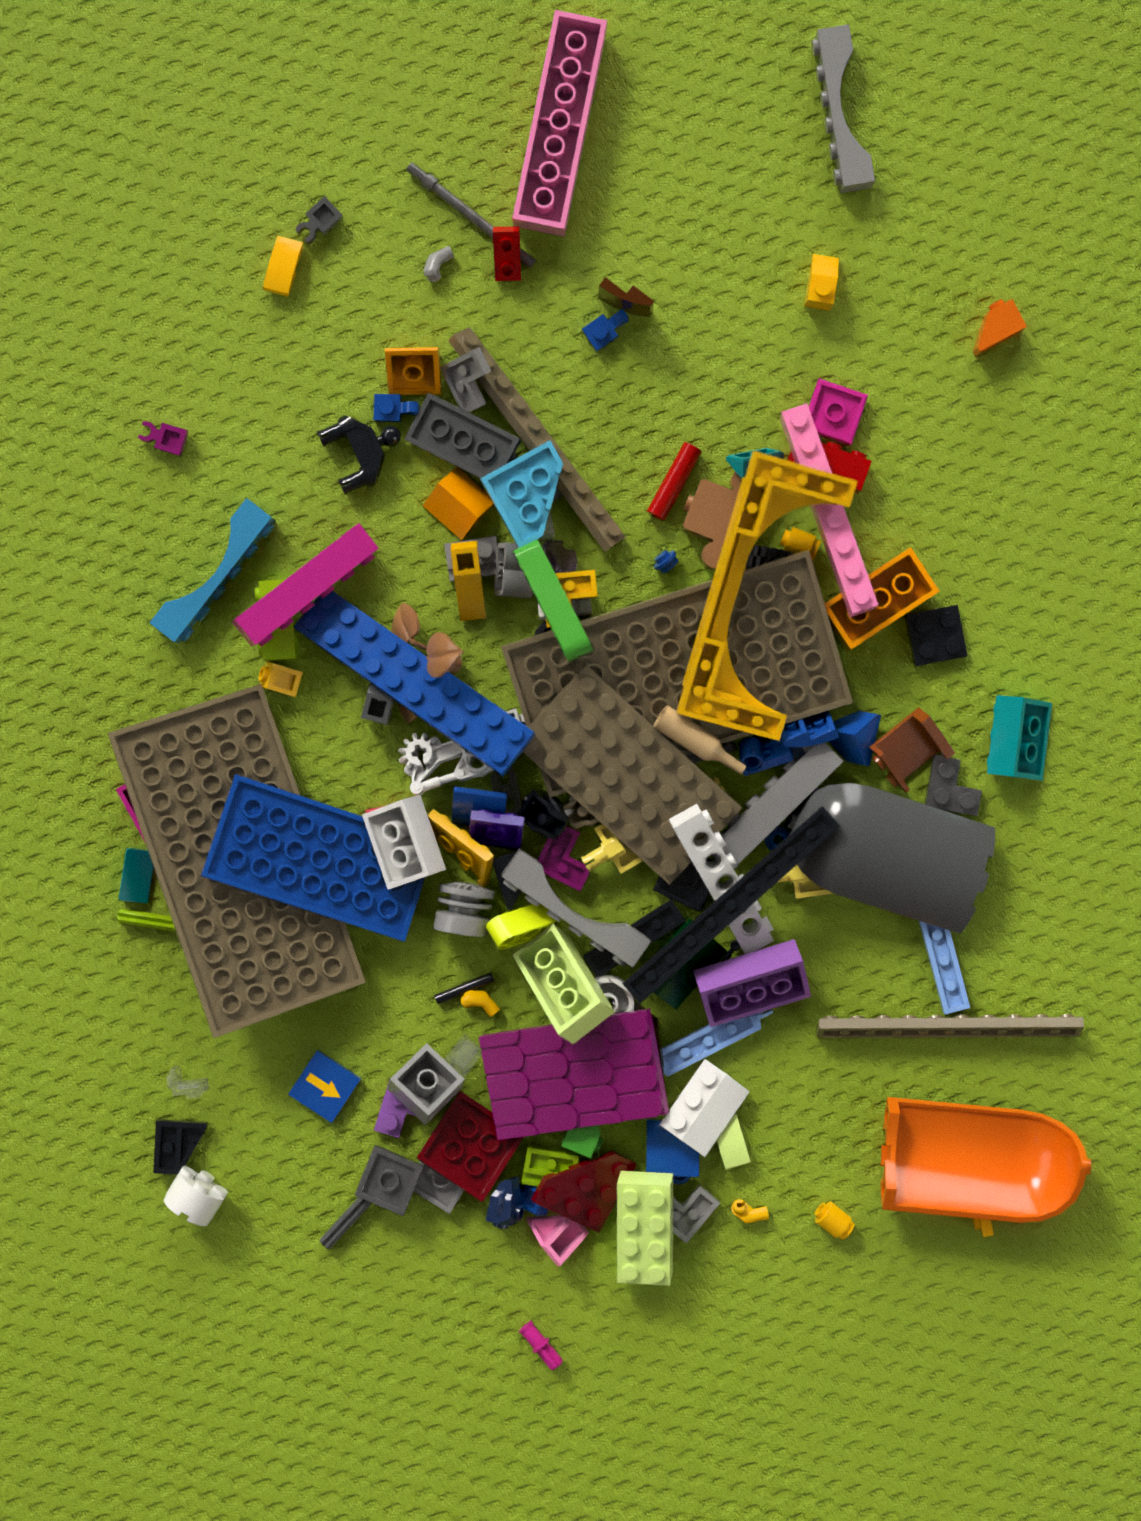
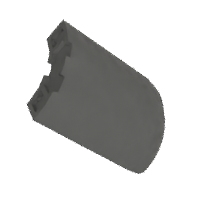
(898, 854)

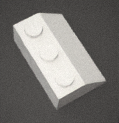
(404, 841)
(704, 1107)

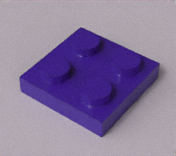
(496, 829)

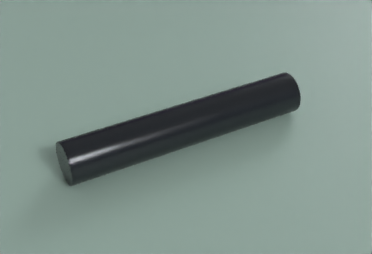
(462, 988)

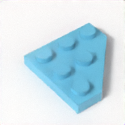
(525, 491)

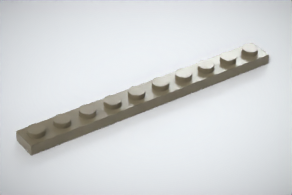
(533, 435)
(959, 1026)

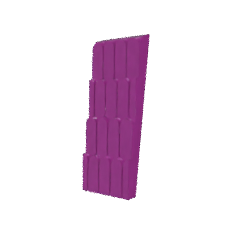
(554, 1085)

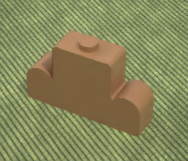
(710, 516)

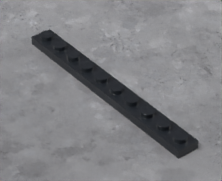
(731, 904)

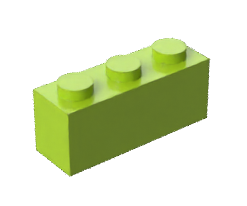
(284, 643)

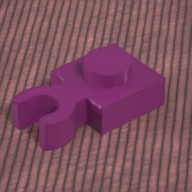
(168, 438)

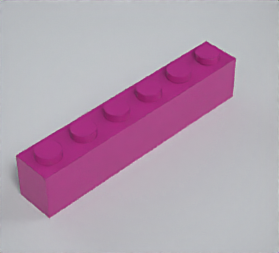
(305, 585)

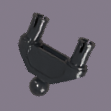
(365, 446)

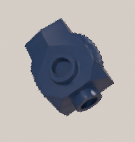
(506, 1204)

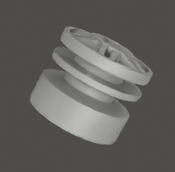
(463, 909)

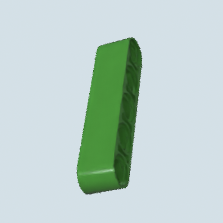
(552, 600)

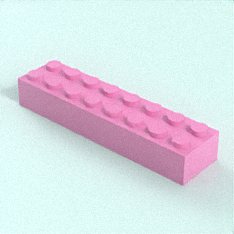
(559, 123)

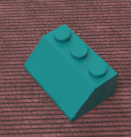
(1019, 737)

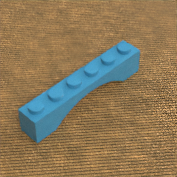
(179, 615)

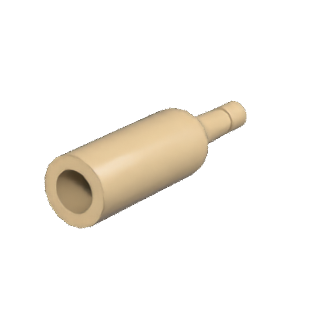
(694, 738)

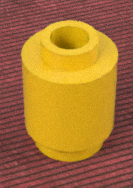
(799, 540)
(834, 1220)

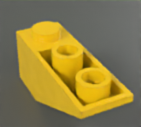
(468, 580)

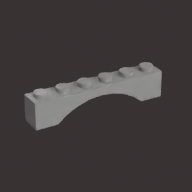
(852, 162)
(618, 938)

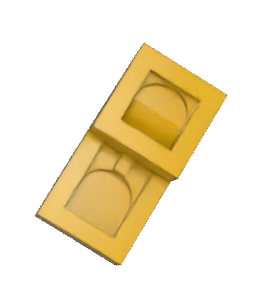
(282, 266)

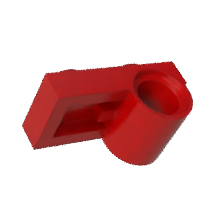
(507, 253)

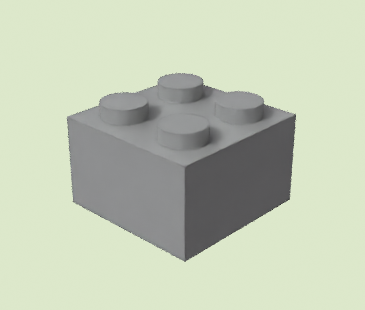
(426, 1084)

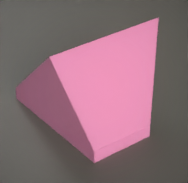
(557, 1235)

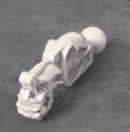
(438, 753)

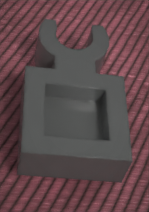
(321, 217)

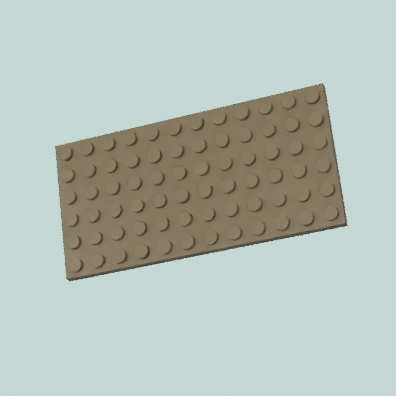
(775, 644)
(240, 947)

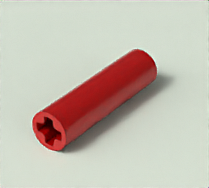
(674, 481)

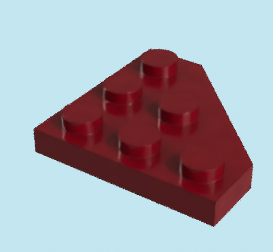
(584, 1190)

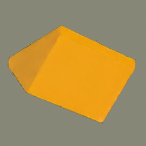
(413, 370)
(458, 503)

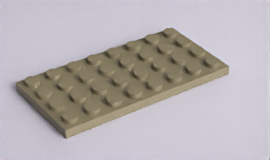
(624, 771)

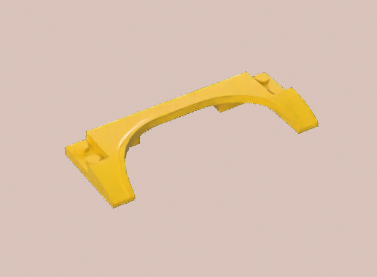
(765, 494)

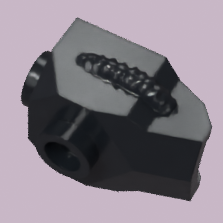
(544, 814)

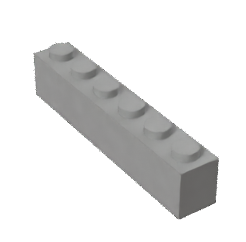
(778, 799)

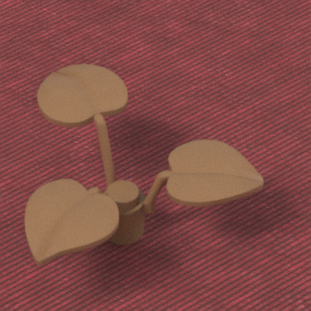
(441, 651)

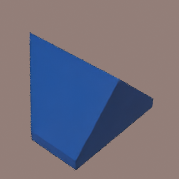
(856, 735)

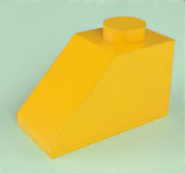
(822, 282)

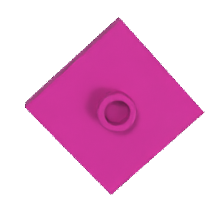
(836, 411)

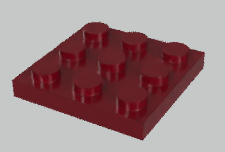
(467, 1147)

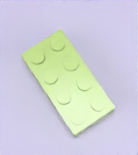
(563, 983)
(645, 1228)

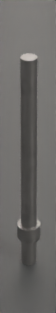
(431, 183)

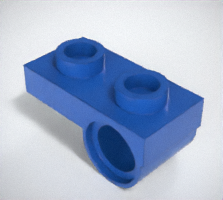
(762, 756)

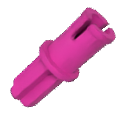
(541, 1345)

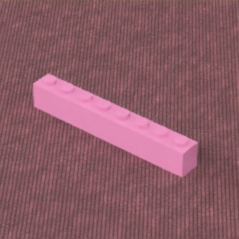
(830, 518)

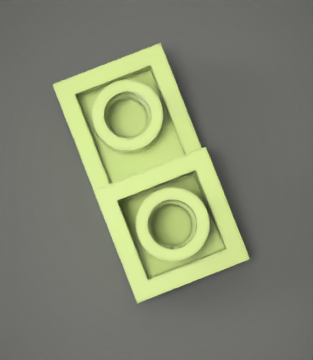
(733, 1145)

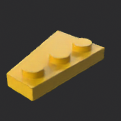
(468, 851)

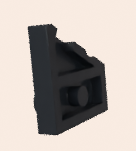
(175, 1143)

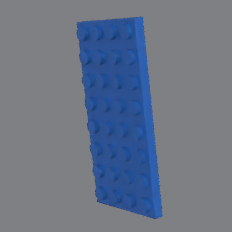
(306, 859)

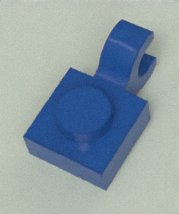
(602, 331)
(390, 408)

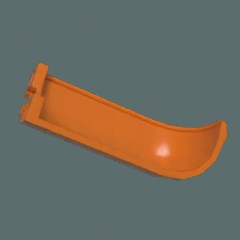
(979, 1161)

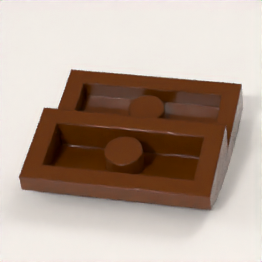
(632, 302)

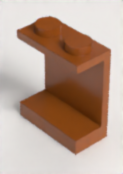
(909, 747)

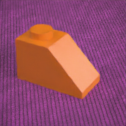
(999, 325)

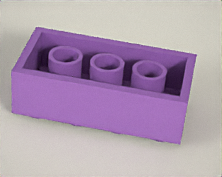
(752, 983)

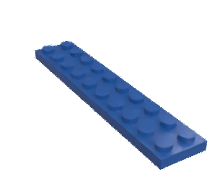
(403, 675)

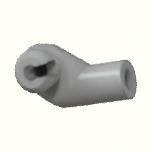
(434, 263)

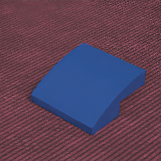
(809, 731)
(473, 799)
(668, 1153)

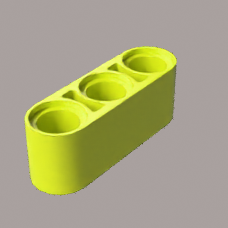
(519, 925)

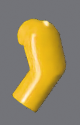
(479, 998)
(747, 1213)

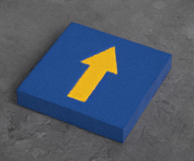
(324, 1086)

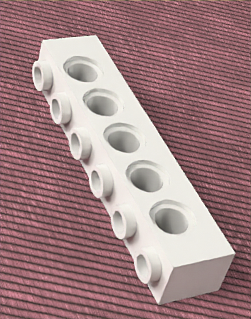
(687, 825)

